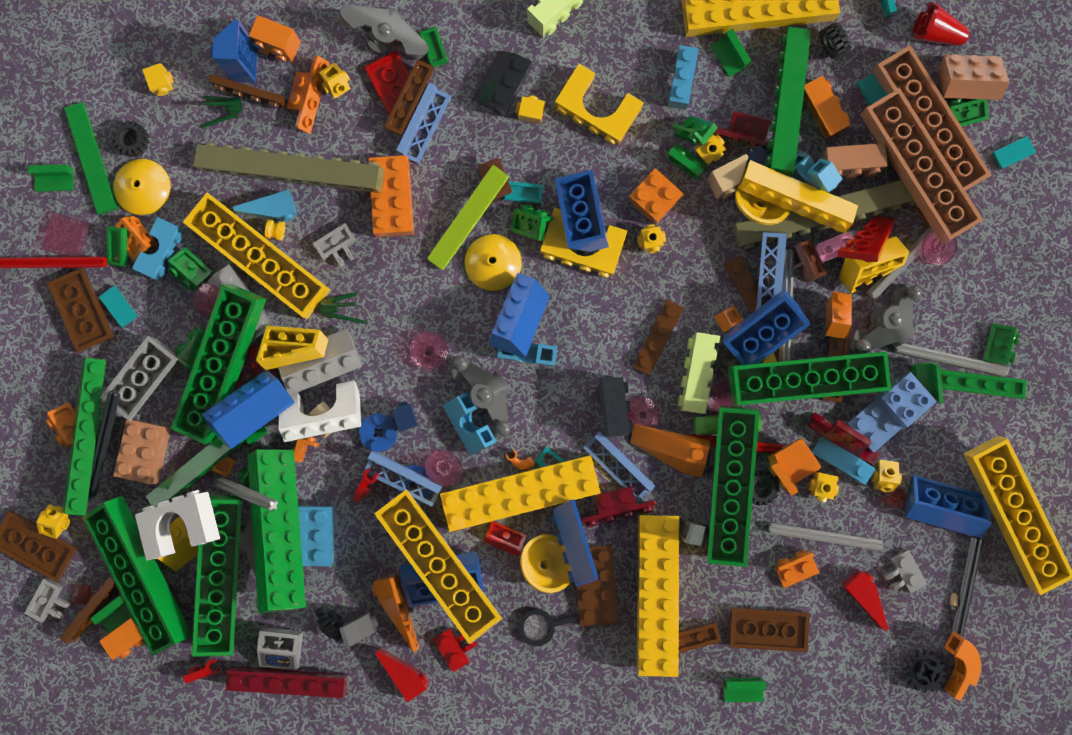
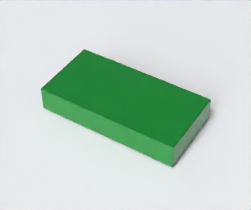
(436, 53)
(116, 246)

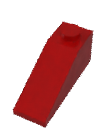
(866, 595)
(405, 676)

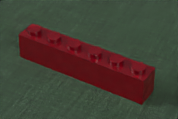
(286, 682)

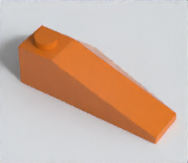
(677, 450)
(393, 601)

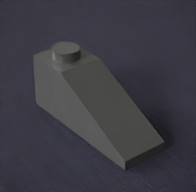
(693, 533)
(358, 628)

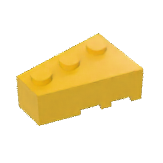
(858, 271)
(290, 346)

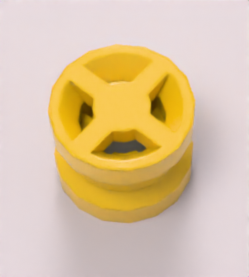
(275, 229)

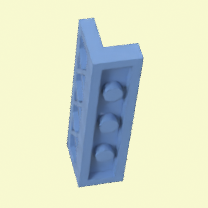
(417, 119)
(779, 265)
(633, 470)
(406, 472)

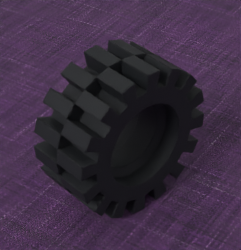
(835, 41)
(119, 135)
(772, 488)

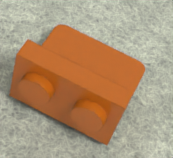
(793, 464)

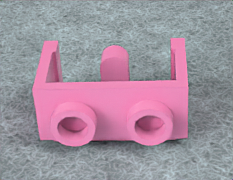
(829, 249)

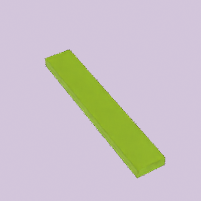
(468, 217)

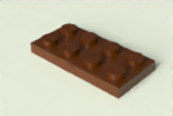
(80, 310)
(39, 552)
(598, 599)
(769, 629)

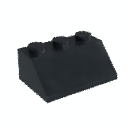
(503, 82)
(615, 407)

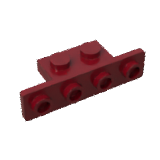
(746, 127)
(844, 437)
(615, 505)

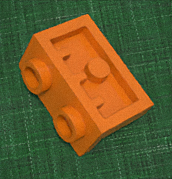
(137, 236)
(62, 422)
(796, 569)

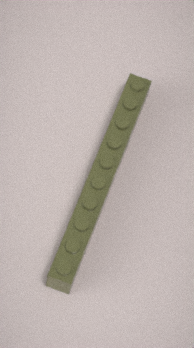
(289, 168)
(869, 201)

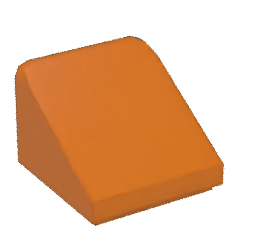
(728, 318)
(224, 466)

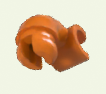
(521, 464)

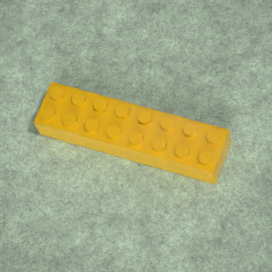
(720, 16)
(256, 256)
(520, 493)
(1019, 515)
(438, 566)
(658, 596)

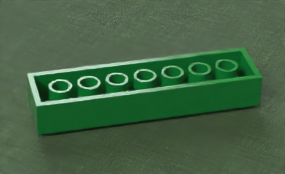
(218, 359)
(809, 378)
(733, 485)
(276, 532)
(136, 579)
(218, 582)

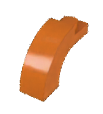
(966, 668)

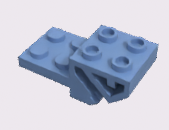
(892, 411)

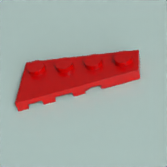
(869, 242)

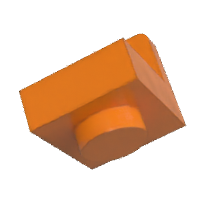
(301, 446)

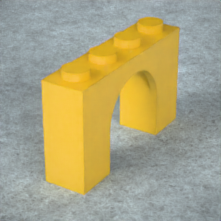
(611, 127)
(602, 262)

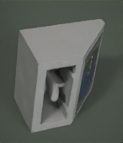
(279, 648)

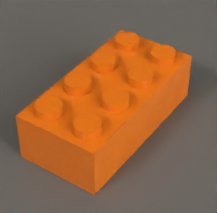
(393, 206)

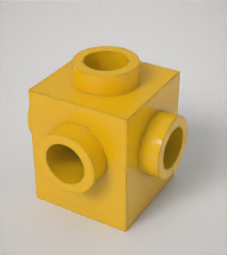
(334, 80)
(717, 151)
(649, 245)
(886, 476)
(829, 483)
(52, 521)

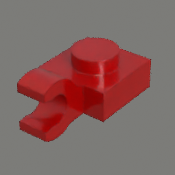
(364, 487)
(196, 672)

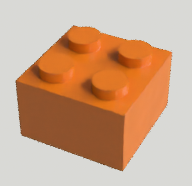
(274, 39)
(655, 196)

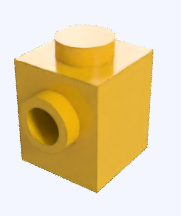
(158, 79)
(530, 109)

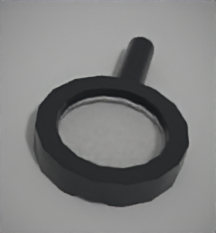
(538, 626)

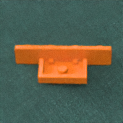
(306, 94)

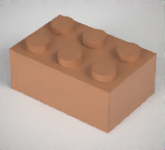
(973, 77)
(857, 159)
(142, 451)

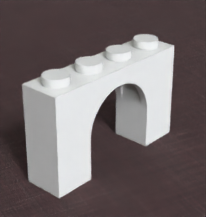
(342, 416)
(155, 523)

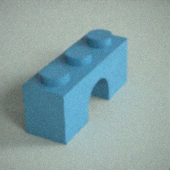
(683, 77)
(819, 174)
(155, 264)
(537, 354)
(459, 412)

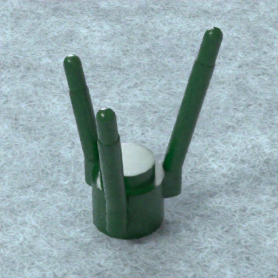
(232, 106)
(331, 306)

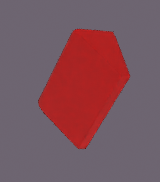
(505, 538)

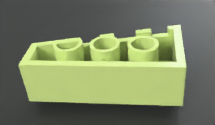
(549, 13)
(698, 373)

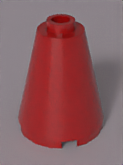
(939, 27)

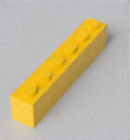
(798, 197)

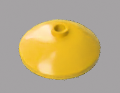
(151, 192)
(758, 209)
(496, 275)
(545, 550)

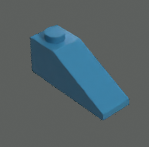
(275, 207)
(843, 461)

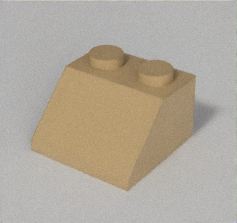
(727, 178)

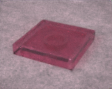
(65, 235)

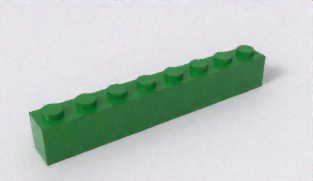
(789, 100)
(83, 437)

